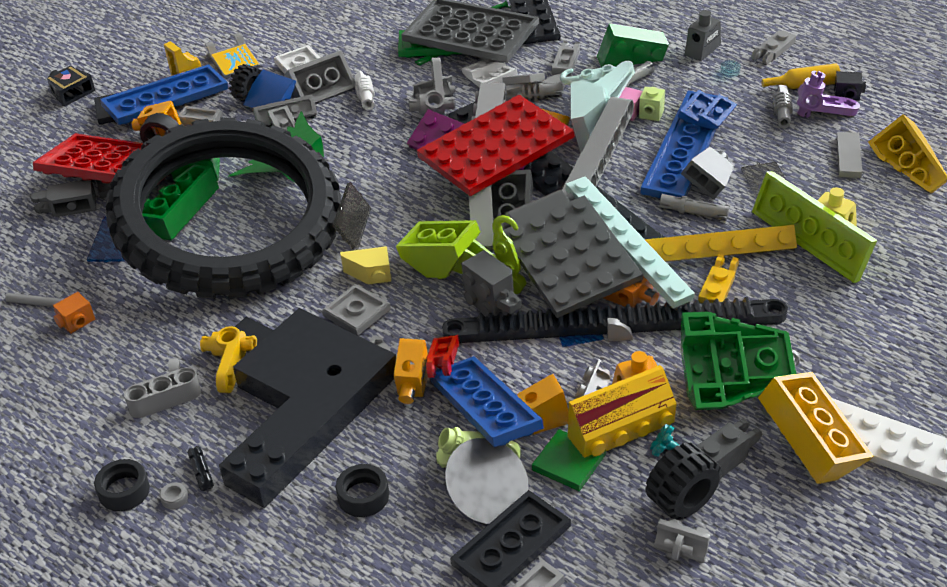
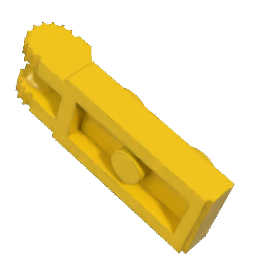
(719, 280)

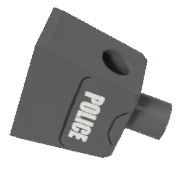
(703, 36)

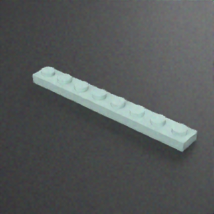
(652, 266)

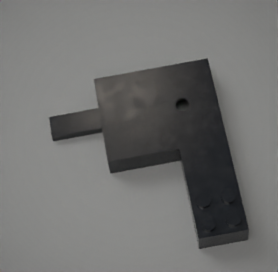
(312, 407)

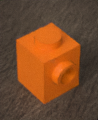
(73, 312)

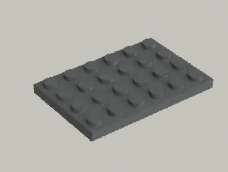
(471, 29)

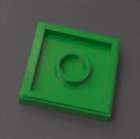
(565, 463)

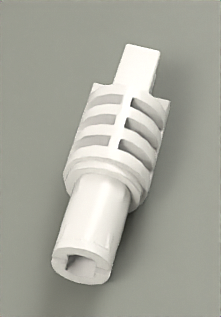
(364, 90)

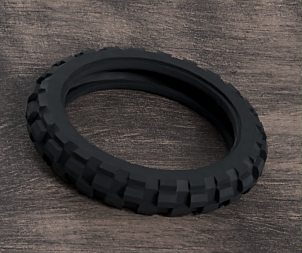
(228, 274)

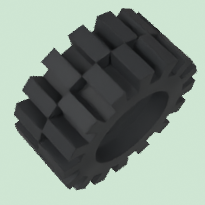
(242, 81)

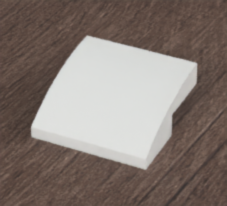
(488, 71)

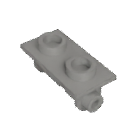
(424, 86)
(595, 379)

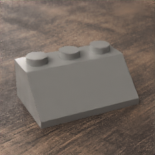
(322, 77)

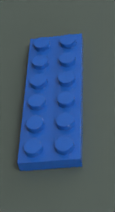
(177, 88)
(487, 402)

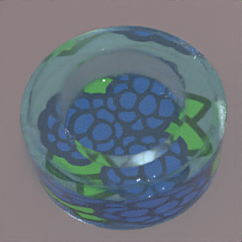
(730, 68)

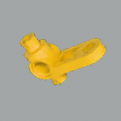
(232, 346)

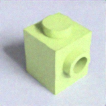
(651, 103)

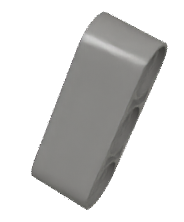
(162, 392)

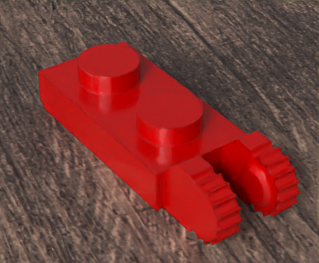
(442, 355)

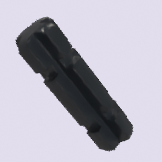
(200, 468)

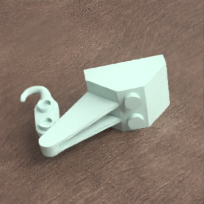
(591, 93)

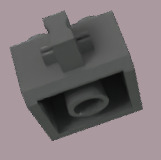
(489, 285)

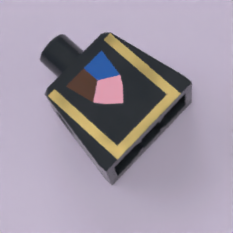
(70, 84)

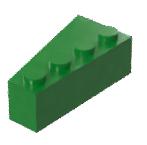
(180, 201)

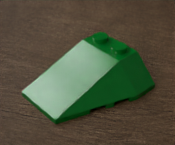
(730, 359)

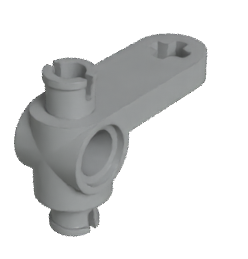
(436, 95)

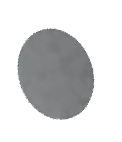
(484, 479)

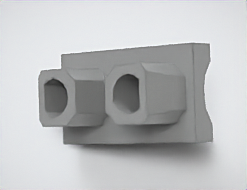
(682, 540)

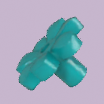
(663, 440)

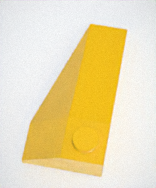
(909, 152)

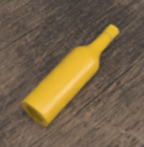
(795, 77)

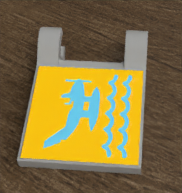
(231, 57)

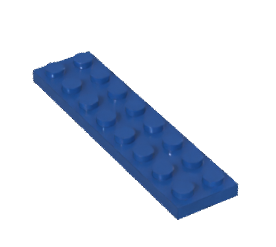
(677, 150)

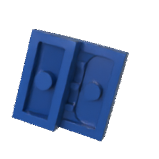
(269, 89)
(706, 111)

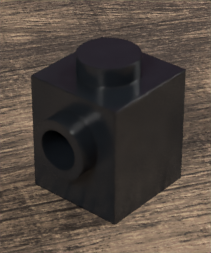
(849, 85)

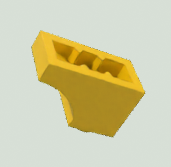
(179, 61)

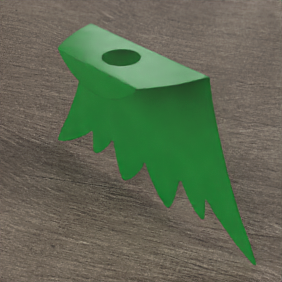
(302, 130)

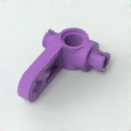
(822, 103)

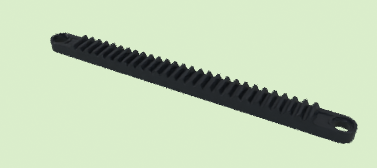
(594, 322)

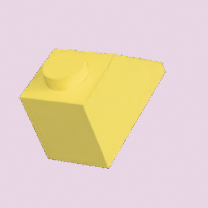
(367, 265)

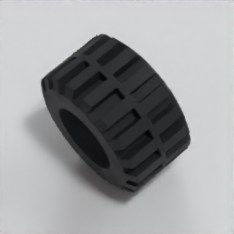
(683, 481)

